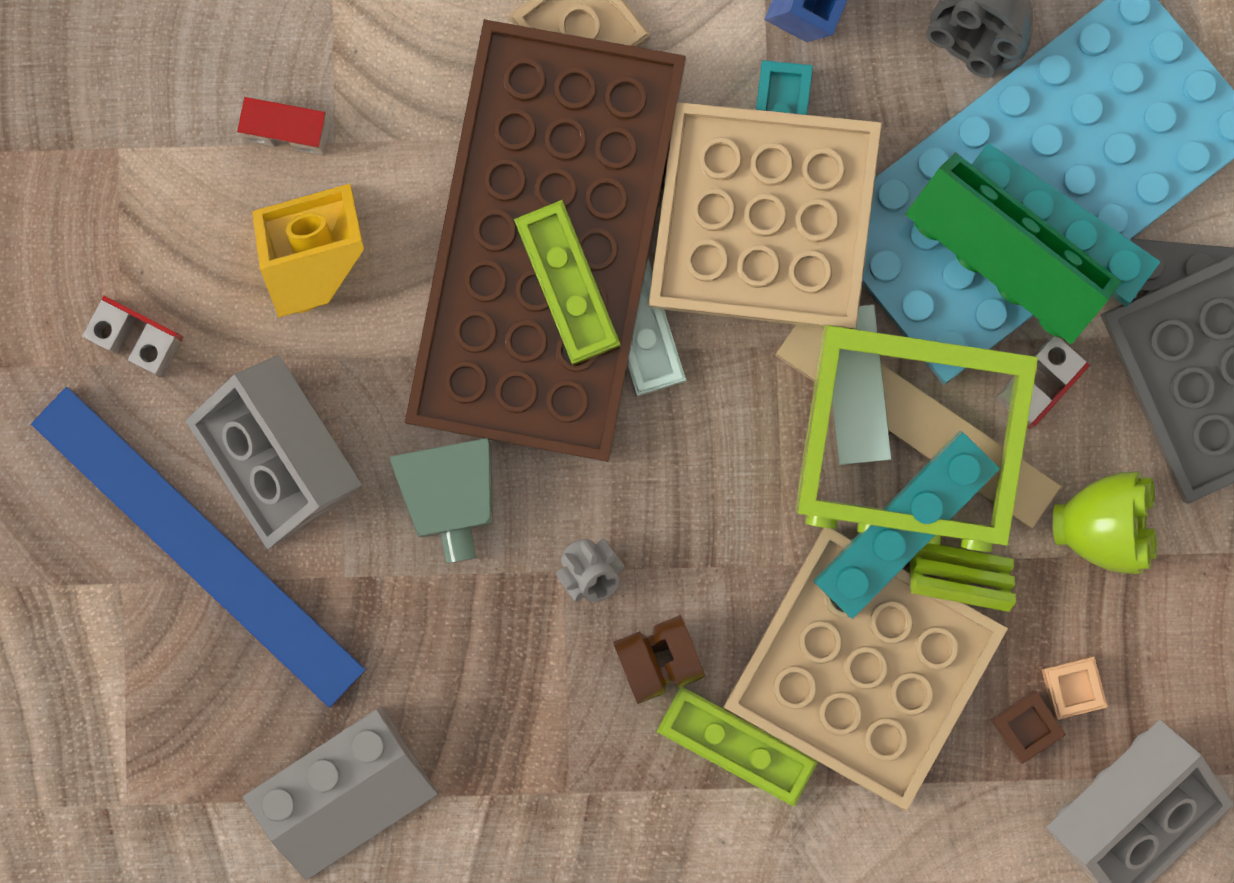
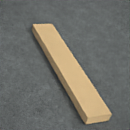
(929, 426)

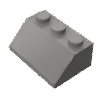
(272, 451)
(340, 794)
(1142, 810)

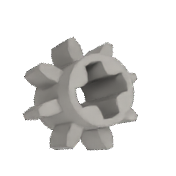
(590, 570)

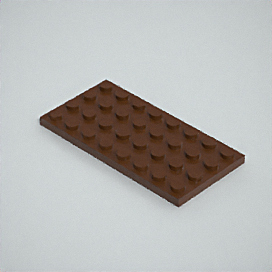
(540, 127)

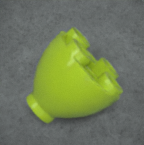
(1110, 523)

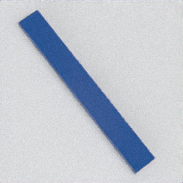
(198, 547)

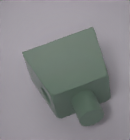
(448, 493)

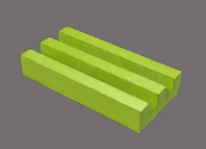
(961, 568)

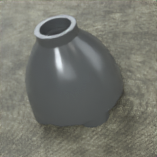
(983, 32)

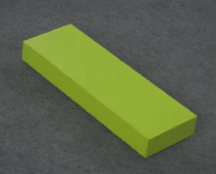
(567, 282)
(737, 746)

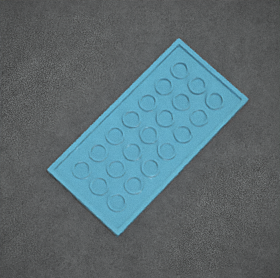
(1105, 113)

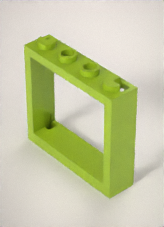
(973, 535)

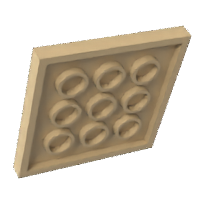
(765, 215)
(868, 689)

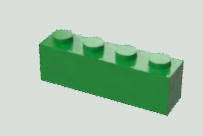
(1012, 248)

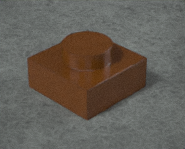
(1028, 727)

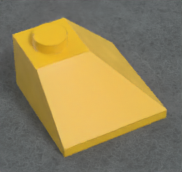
(307, 247)

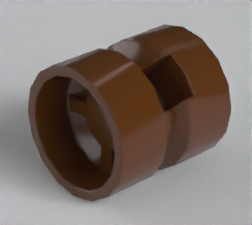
(640, 664)

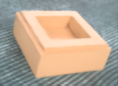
(1074, 687)

